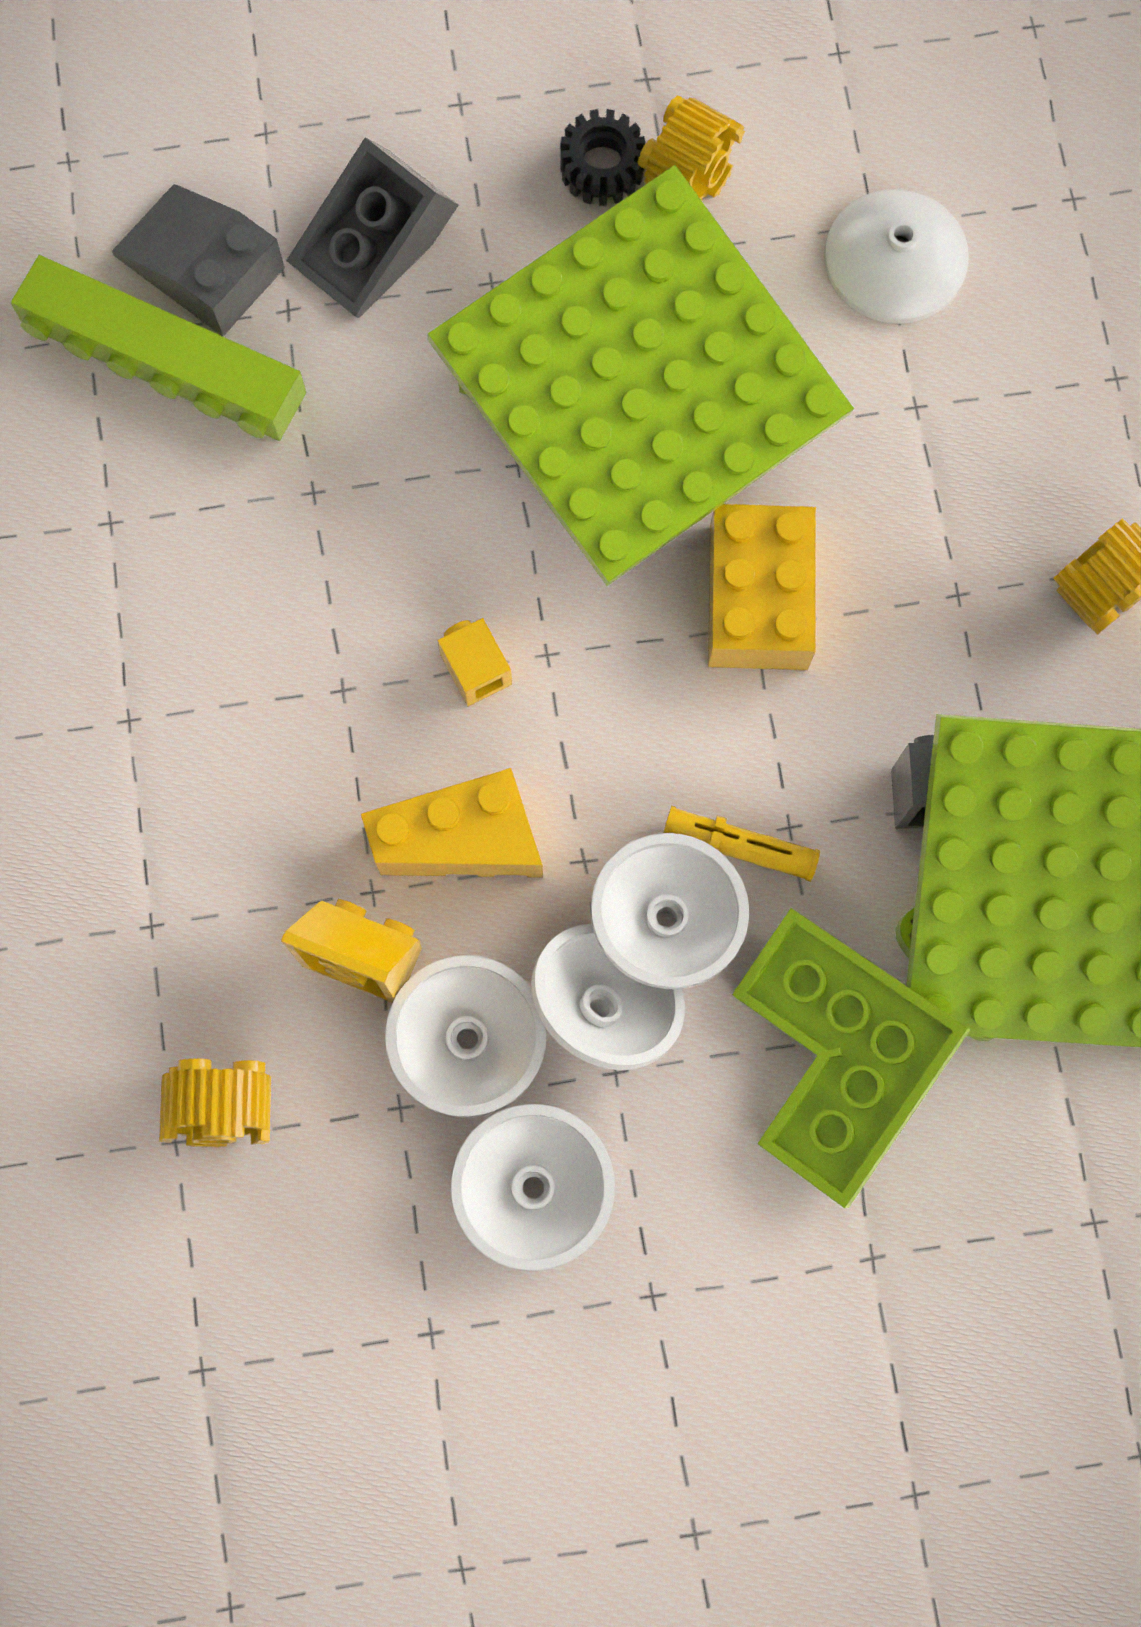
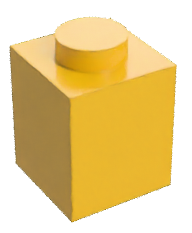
(474, 660)

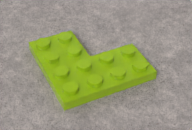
(873, 1048)

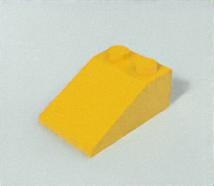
(353, 948)

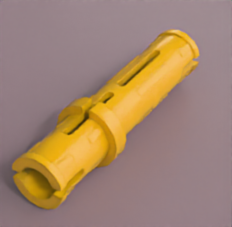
(745, 844)

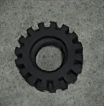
(601, 133)

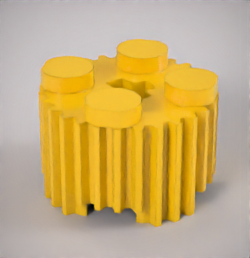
(696, 142)
(1104, 576)
(215, 1104)

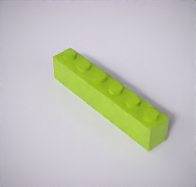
(158, 348)

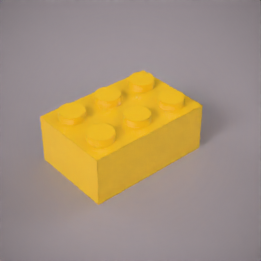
(762, 587)

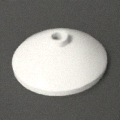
(890, 277)
(677, 878)
(456, 998)
(635, 1019)
(526, 1145)

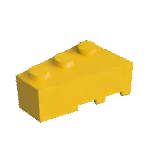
(456, 830)

